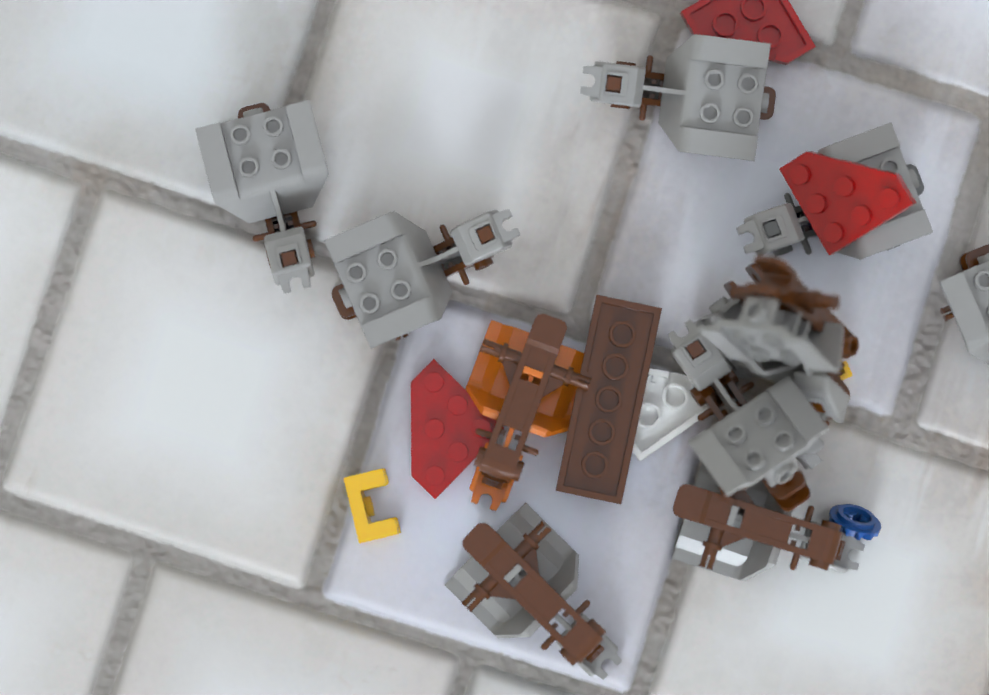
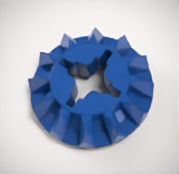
(855, 521)

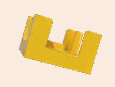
(363, 507)

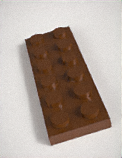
(608, 413)

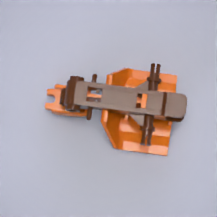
(524, 385)

